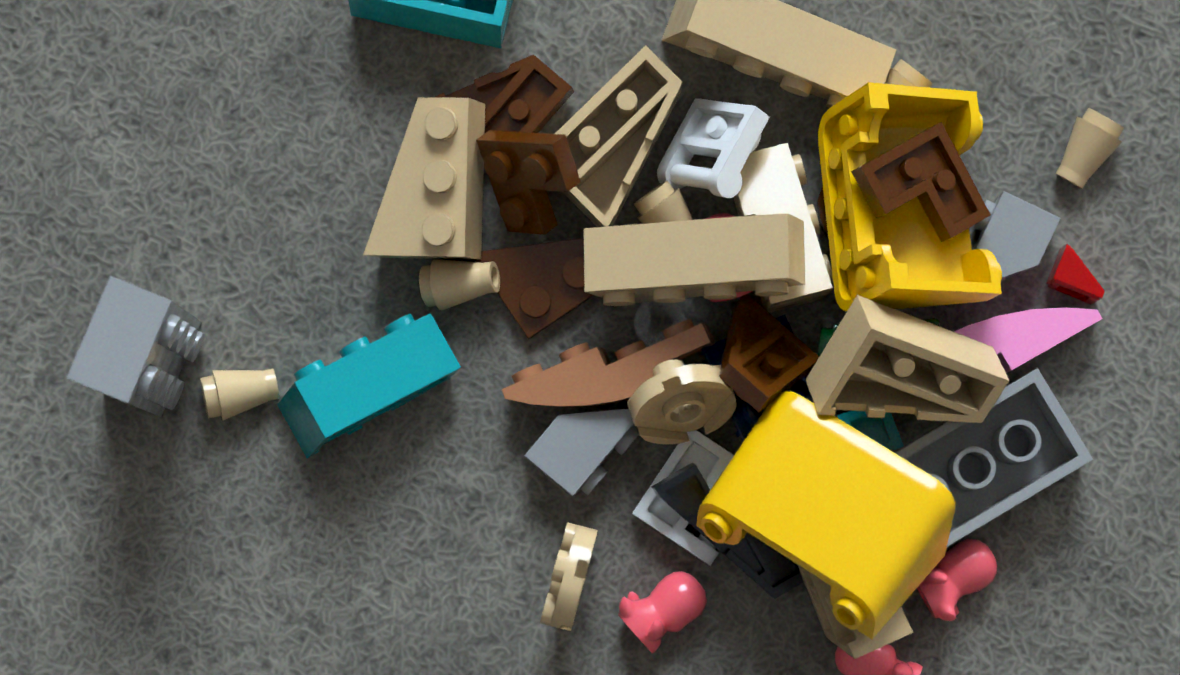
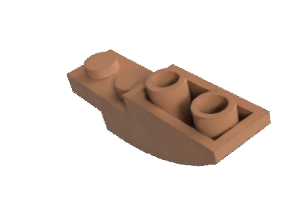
(590, 378)

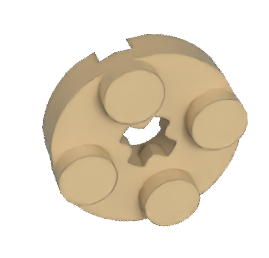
(681, 401)
(569, 576)

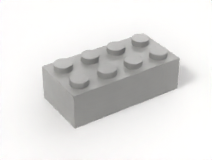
(137, 347)
(1003, 460)

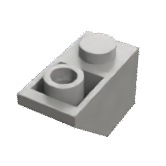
(1015, 233)
(578, 445)

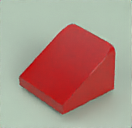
(1073, 278)

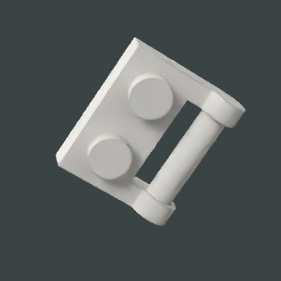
(716, 131)
(652, 510)

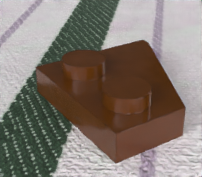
(540, 281)
(762, 355)

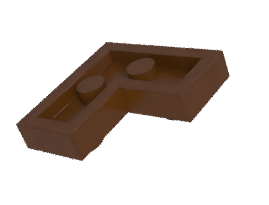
(932, 172)
(520, 173)

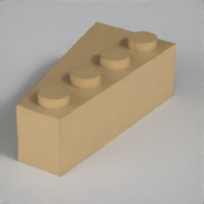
(781, 45)
(694, 259)

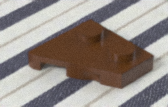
(518, 97)

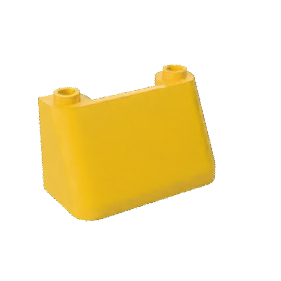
(898, 254)
(833, 508)

